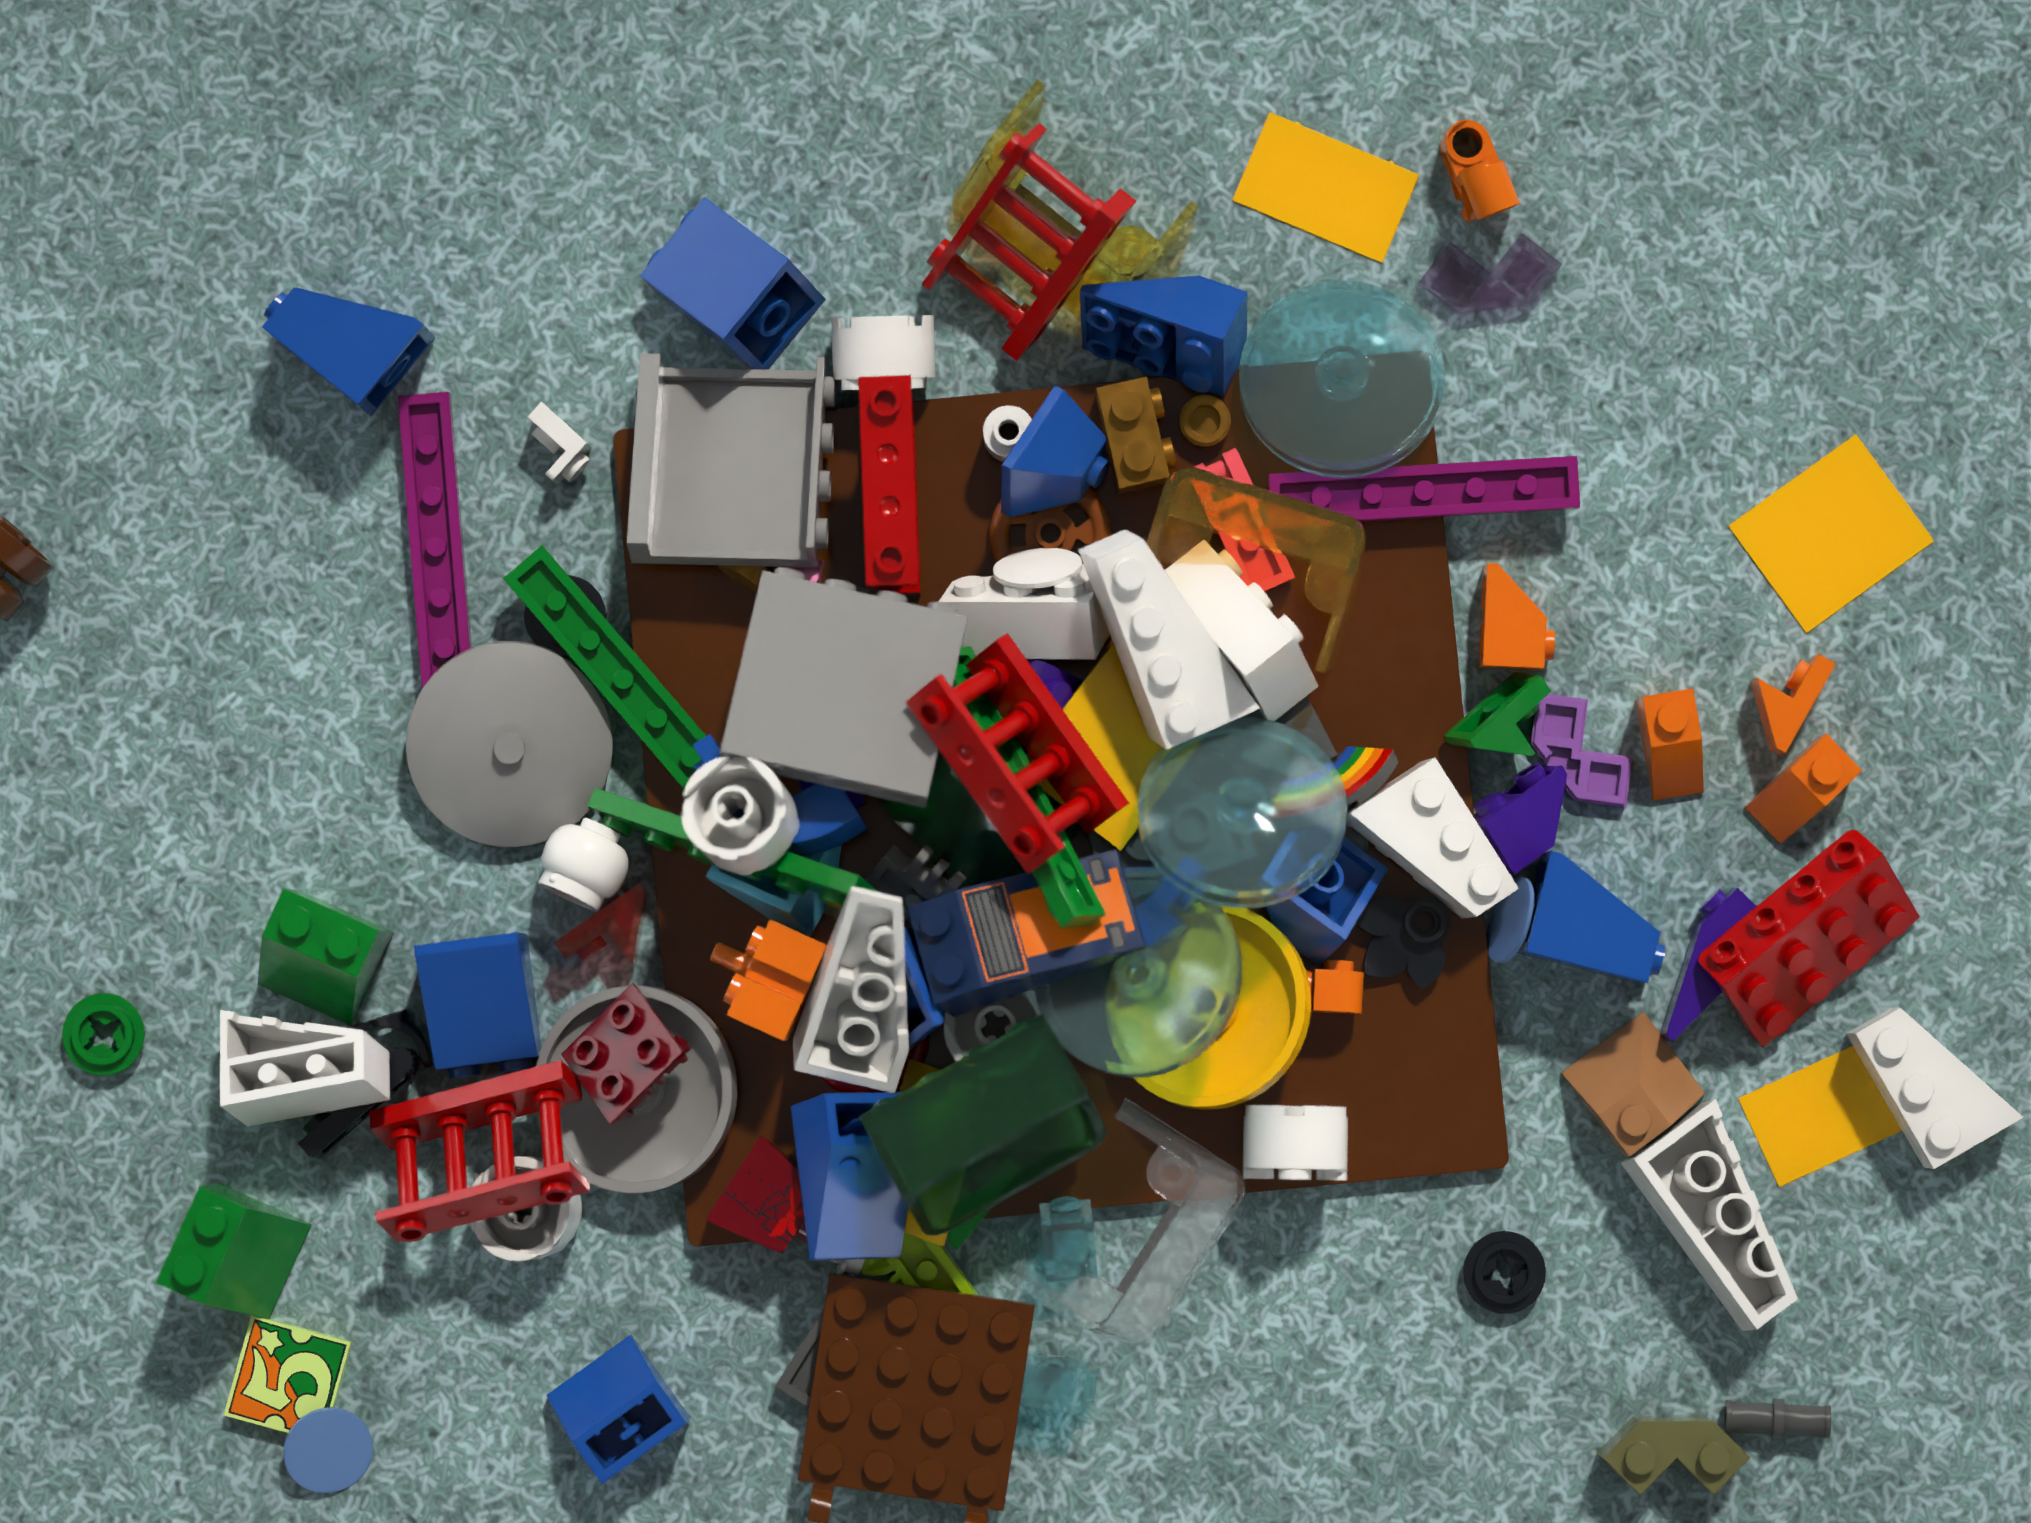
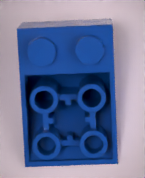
(1168, 328)
(844, 1184)

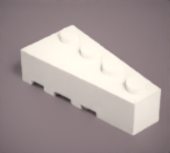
(1165, 651)
(1707, 1205)

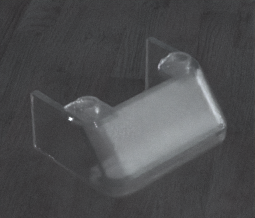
(1203, 1200)

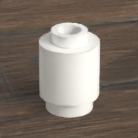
(994, 443)

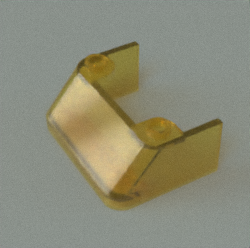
(1127, 256)
(1333, 542)

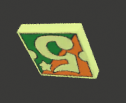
(285, 1374)

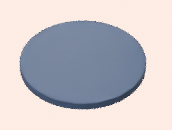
(1510, 922)
(328, 1450)

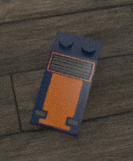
(1004, 941)

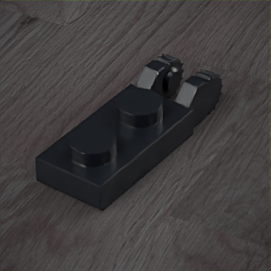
(329, 1128)

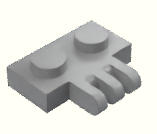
(912, 879)

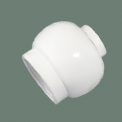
(584, 864)

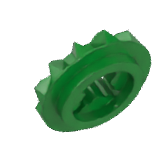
(80, 1030)

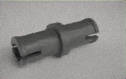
(1777, 1419)

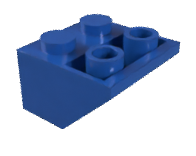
(617, 1409)

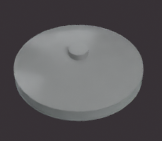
(508, 743)
(671, 1130)

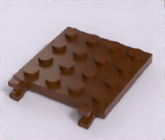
(915, 1394)

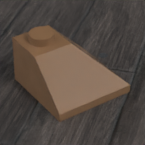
(1633, 1084)

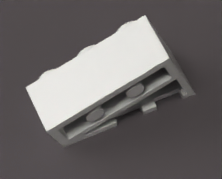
(1042, 622)
(1247, 633)
(1435, 839)
(296, 1069)
(1928, 1089)

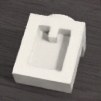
(555, 434)

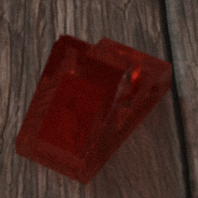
(621, 918)

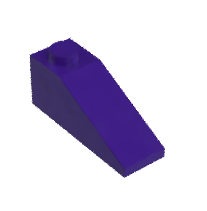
(1694, 986)

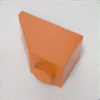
(1511, 626)
(1671, 743)
(1803, 788)

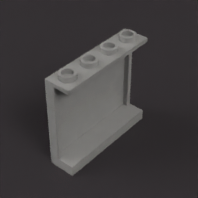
(730, 465)
(831, 683)

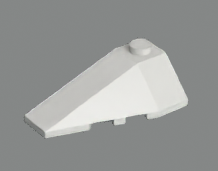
(857, 1002)

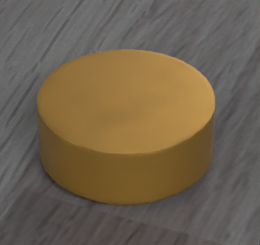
(1204, 421)
(745, 575)

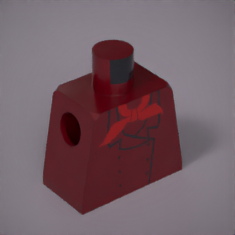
(763, 1199)

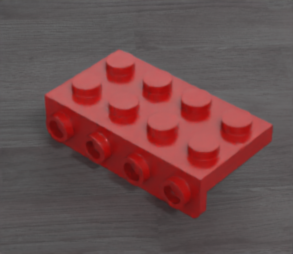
(1809, 936)

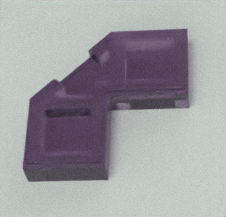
(1471, 288)

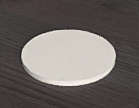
(1037, 568)

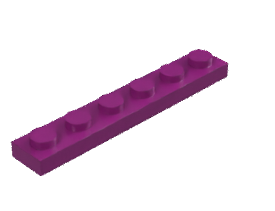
(1442, 489)
(434, 529)

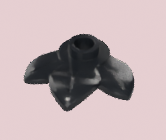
(1399, 944)

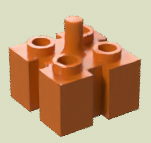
(770, 977)

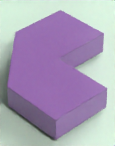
(1558, 741)

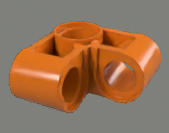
(1478, 180)

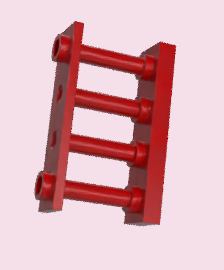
(1072, 251)
(889, 484)
(1044, 732)
(451, 1116)

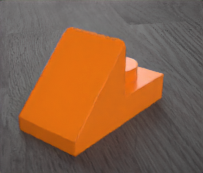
(1785, 713)

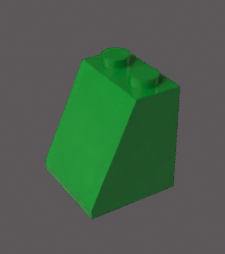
(320, 954)
(233, 1252)

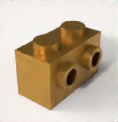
(1133, 436)

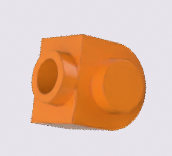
(1336, 988)

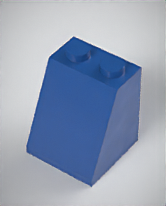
(732, 285)
(348, 343)
(1588, 926)
(479, 1002)

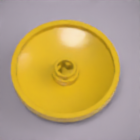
(1262, 1031)

